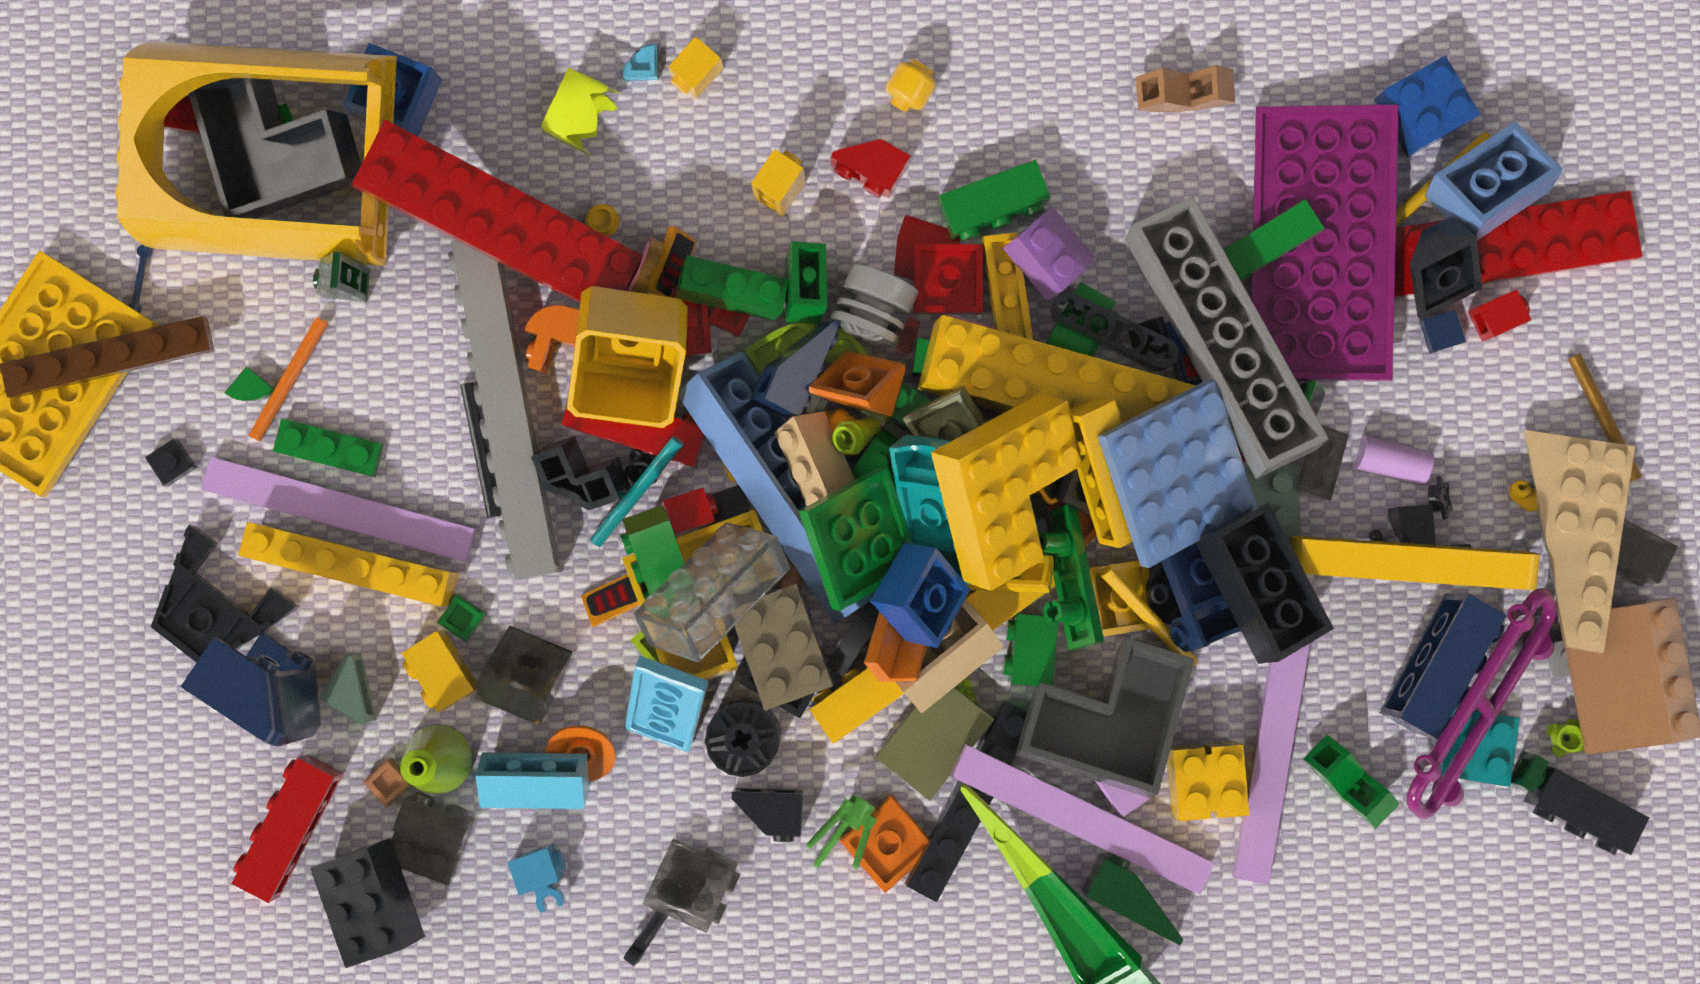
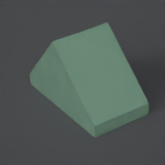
(350, 691)

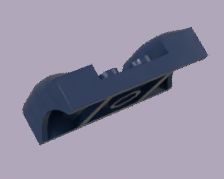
(1200, 601)

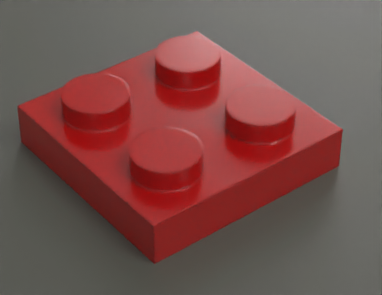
(948, 278)

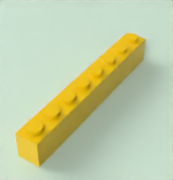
(865, 695)

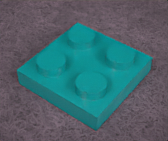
(1495, 754)

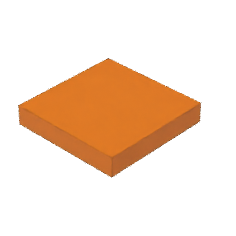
(891, 846)

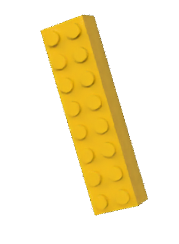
(1010, 369)

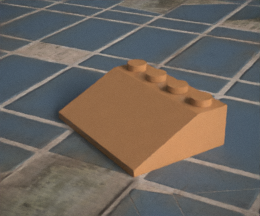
(1641, 683)

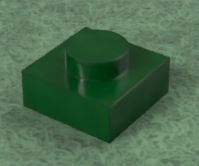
(1529, 772)

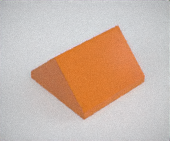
(861, 383)

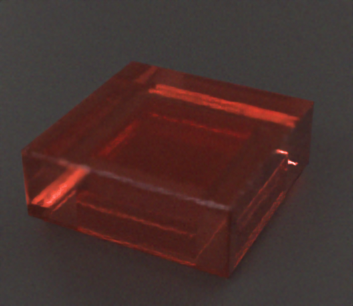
(907, 337)

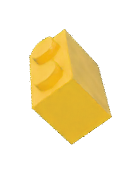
(779, 181)
(439, 671)

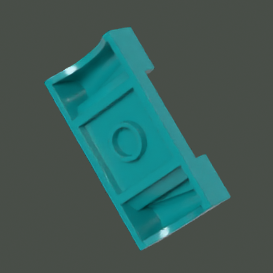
(921, 495)

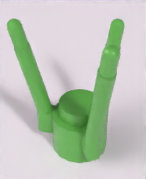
(852, 813)

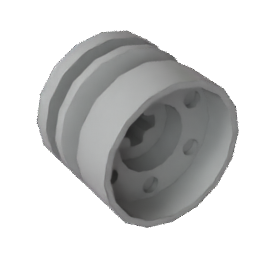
(875, 302)

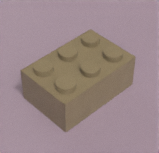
(782, 648)

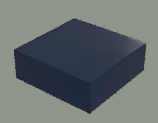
(1442, 331)

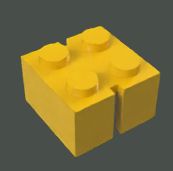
(1207, 782)

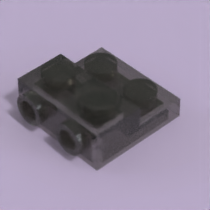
(430, 837)
(692, 885)

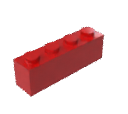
(645, 438)
(287, 827)

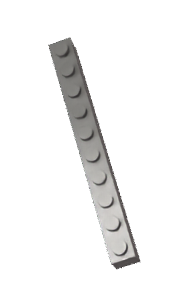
(506, 413)

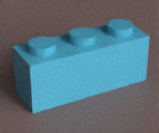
(532, 780)

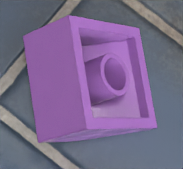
(1050, 253)

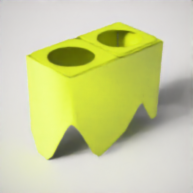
(575, 109)

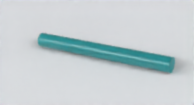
(636, 491)

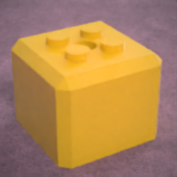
(628, 357)

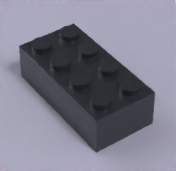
(1264, 584)

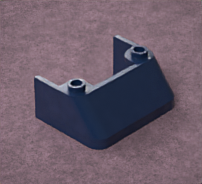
(264, 692)

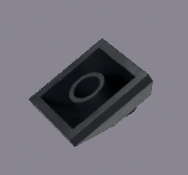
(1444, 266)

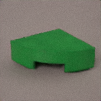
(249, 387)

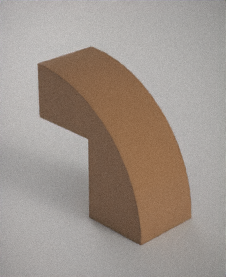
(1182, 92)

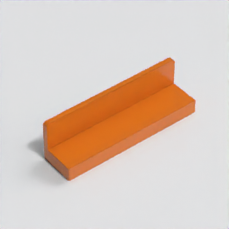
(891, 656)

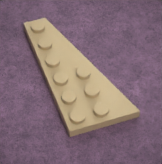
(1581, 515)

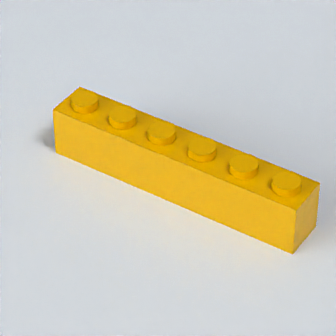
(348, 564)

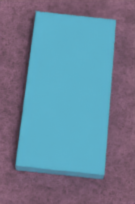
(665, 703)

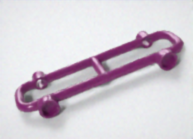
(1537, 646)

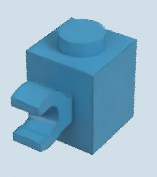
(537, 872)

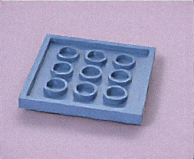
(1177, 472)

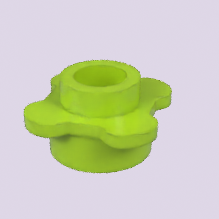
(1557, 732)

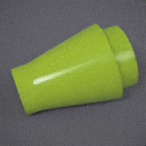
(854, 435)

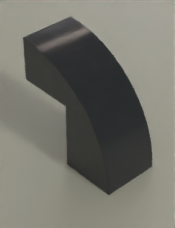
(1414, 524)

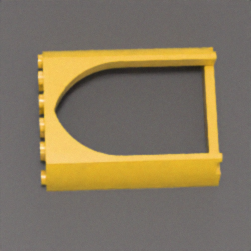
(162, 218)

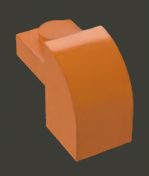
(550, 326)

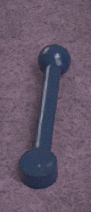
(144, 254)

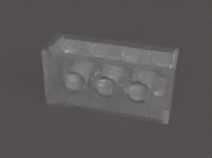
(712, 591)

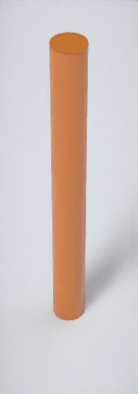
(288, 379)

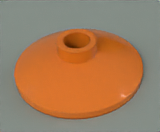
(585, 740)

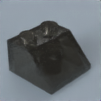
(523, 675)

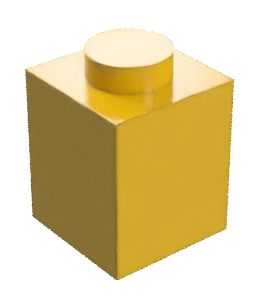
(695, 68)

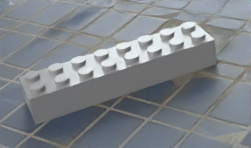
(1225, 336)

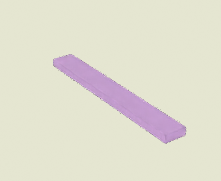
(338, 509)
(1270, 767)
(1082, 819)

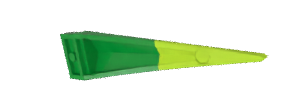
(1081, 935)

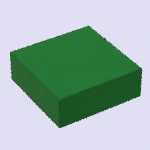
(462, 617)

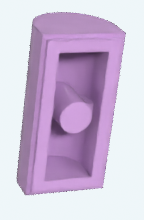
(1394, 460)

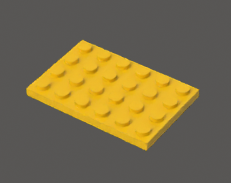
(44, 314)

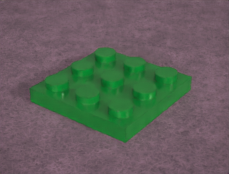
(856, 536)

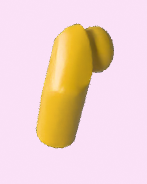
(1523, 495)

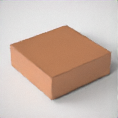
(387, 782)

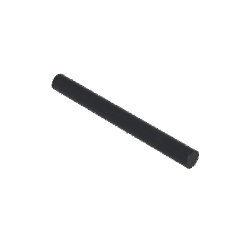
(479, 449)

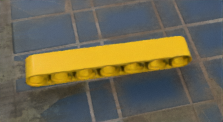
(1417, 562)

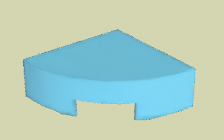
(642, 64)

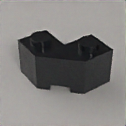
(566, 472)

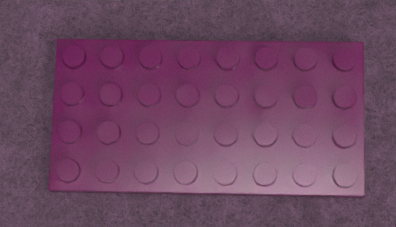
(1335, 292)

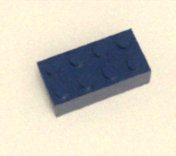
(1443, 664)

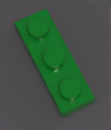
(328, 447)

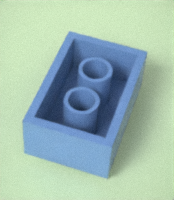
(1494, 180)

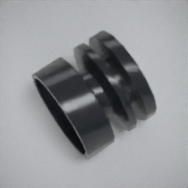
(750, 718)

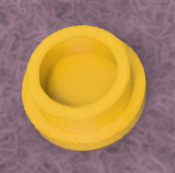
(603, 219)

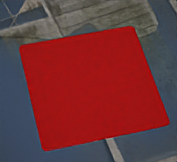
(917, 232)

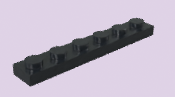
(959, 819)

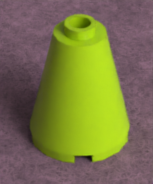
(436, 759)

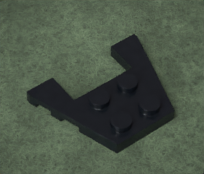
(196, 611)

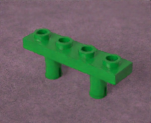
(1072, 579)

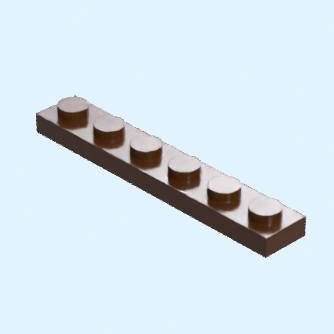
(107, 357)

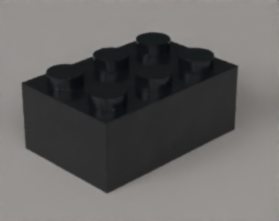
(367, 903)

